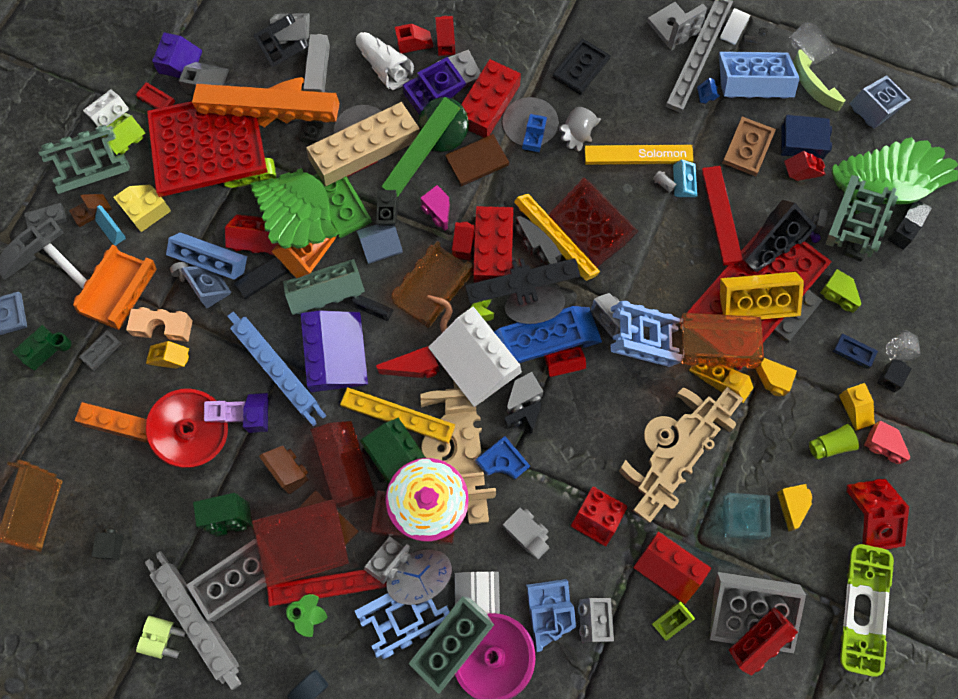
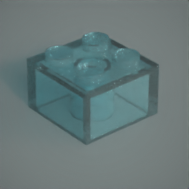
(746, 516)

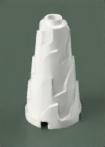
(385, 61)

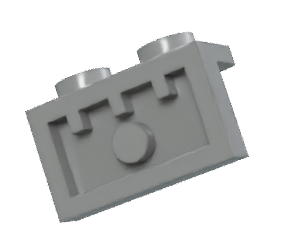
(387, 559)
(596, 620)

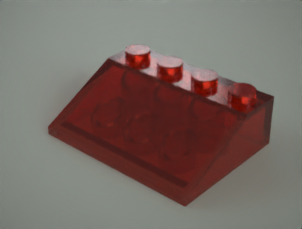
(593, 222)
(300, 542)

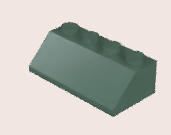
(323, 287)
(451, 643)

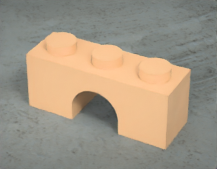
(143, 322)

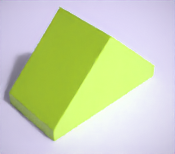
(673, 620)

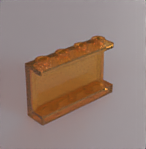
(434, 275)
(722, 340)

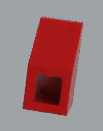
(445, 35)
(412, 38)
(805, 166)
(463, 240)

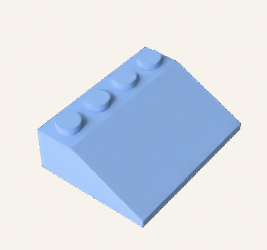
(757, 74)

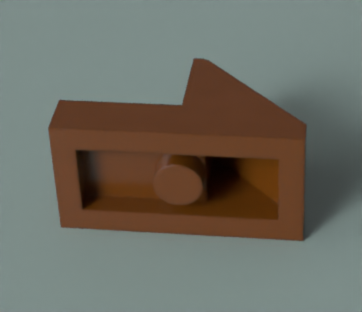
(86, 211)

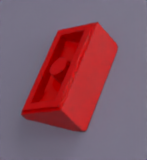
(565, 361)

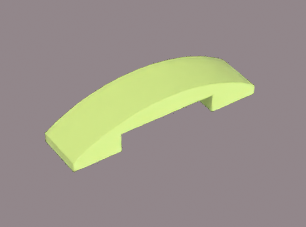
(829, 98)

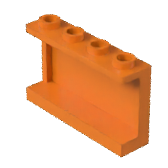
(114, 287)

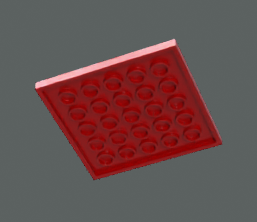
(202, 149)

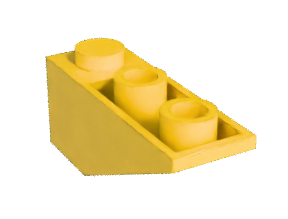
(723, 377)

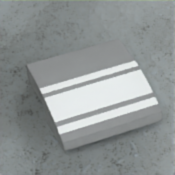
(481, 588)

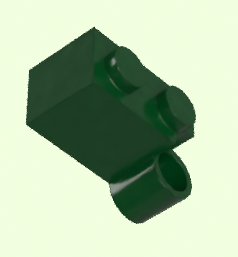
(41, 346)

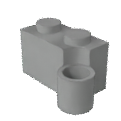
(527, 532)

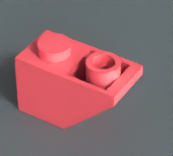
(887, 441)

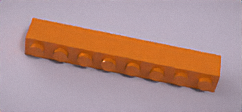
(266, 102)

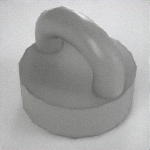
(176, 270)

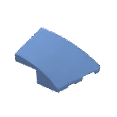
(550, 611)

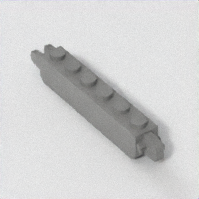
(199, 630)

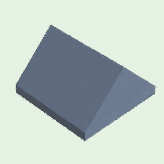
(379, 242)
(206, 284)

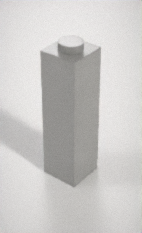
(317, 63)

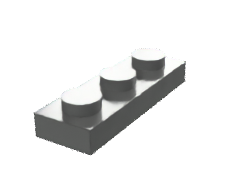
(790, 325)

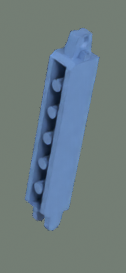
(275, 367)

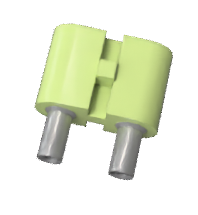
(155, 638)

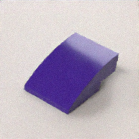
(432, 83)

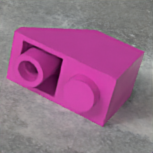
(437, 205)

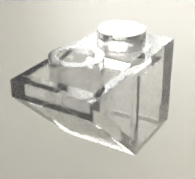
(903, 347)

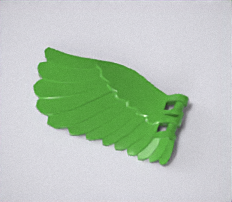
(294, 209)

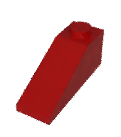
(414, 364)

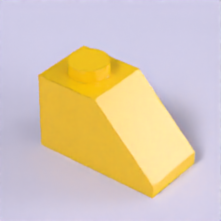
(167, 355)
(776, 377)
(858, 406)
(795, 504)

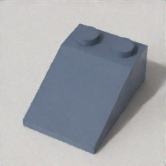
(879, 101)

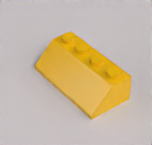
(762, 295)

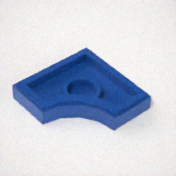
(502, 459)

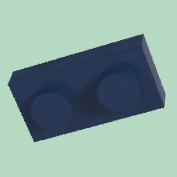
(855, 351)

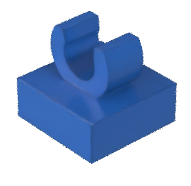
(707, 91)

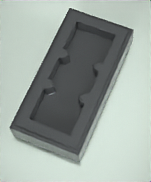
(100, 350)

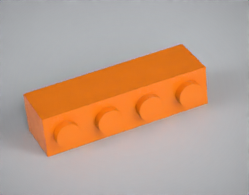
(111, 422)

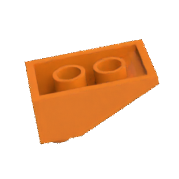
(302, 260)

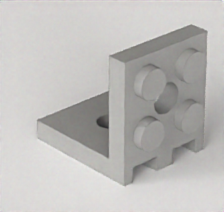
(684, 24)

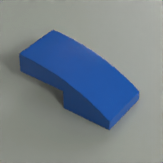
(534, 133)

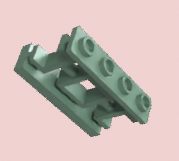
(91, 171)
(846, 212)

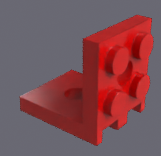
(882, 510)

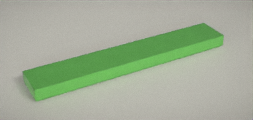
(421, 146)

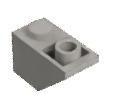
(524, 391)

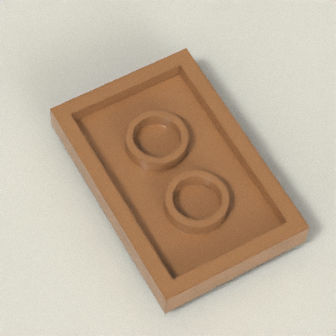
(749, 146)

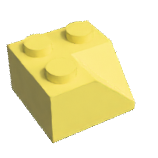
(142, 205)

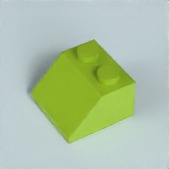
(126, 133)

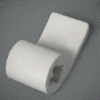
(734, 26)

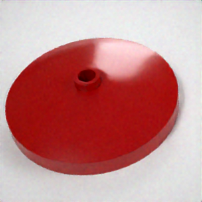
(166, 434)

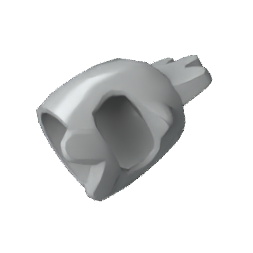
(578, 127)

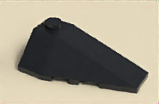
(781, 231)

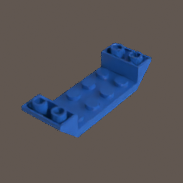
(566, 330)

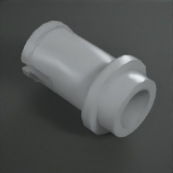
(664, 181)

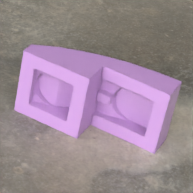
(223, 411)

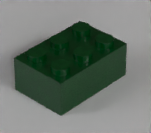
(223, 514)

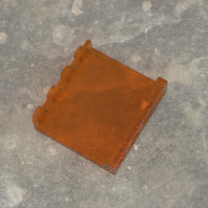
(29, 506)

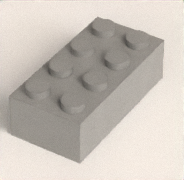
(228, 582)

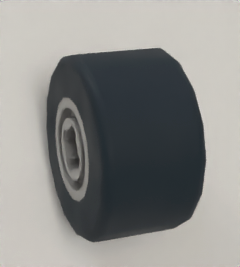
(309, 687)

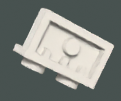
(106, 109)

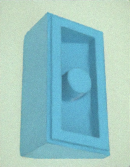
(685, 178)
(108, 226)

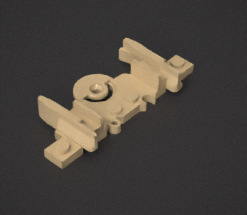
(467, 447)
(669, 463)

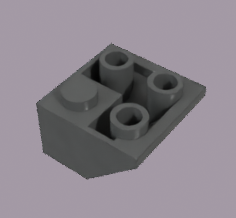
(201, 74)

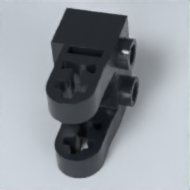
(270, 45)

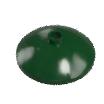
(456, 130)

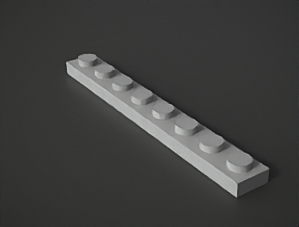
(698, 55)

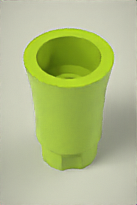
(834, 443)

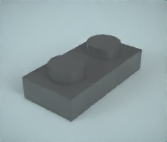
(41, 215)

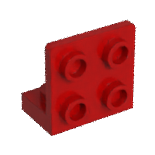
(599, 516)

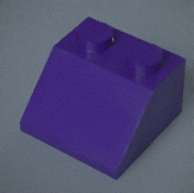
(174, 54)

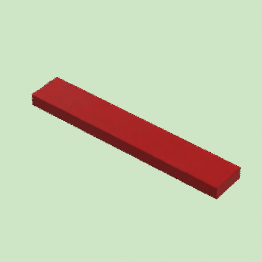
(722, 215)
(323, 587)

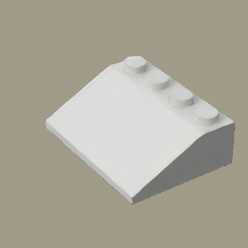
(475, 357)

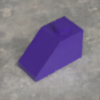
(256, 413)

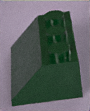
(391, 447)

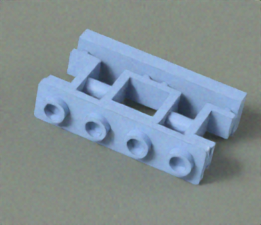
(641, 348)
(411, 631)

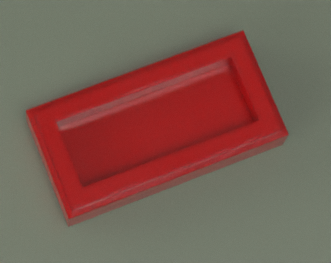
(154, 97)

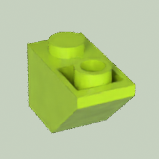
(842, 291)

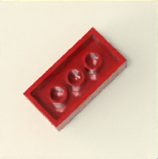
(490, 97)
(493, 242)

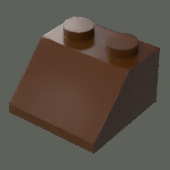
(285, 469)

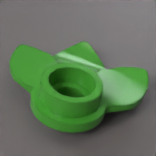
(309, 614)

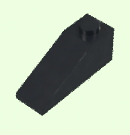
(910, 224)

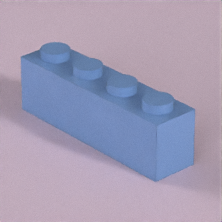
(206, 255)

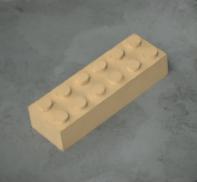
(363, 143)

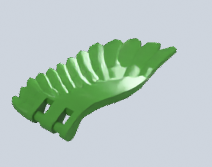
(909, 167)

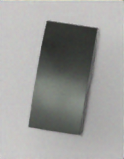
(313, 131)

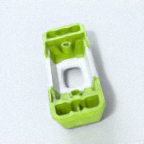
(865, 646)

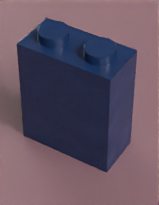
(806, 135)

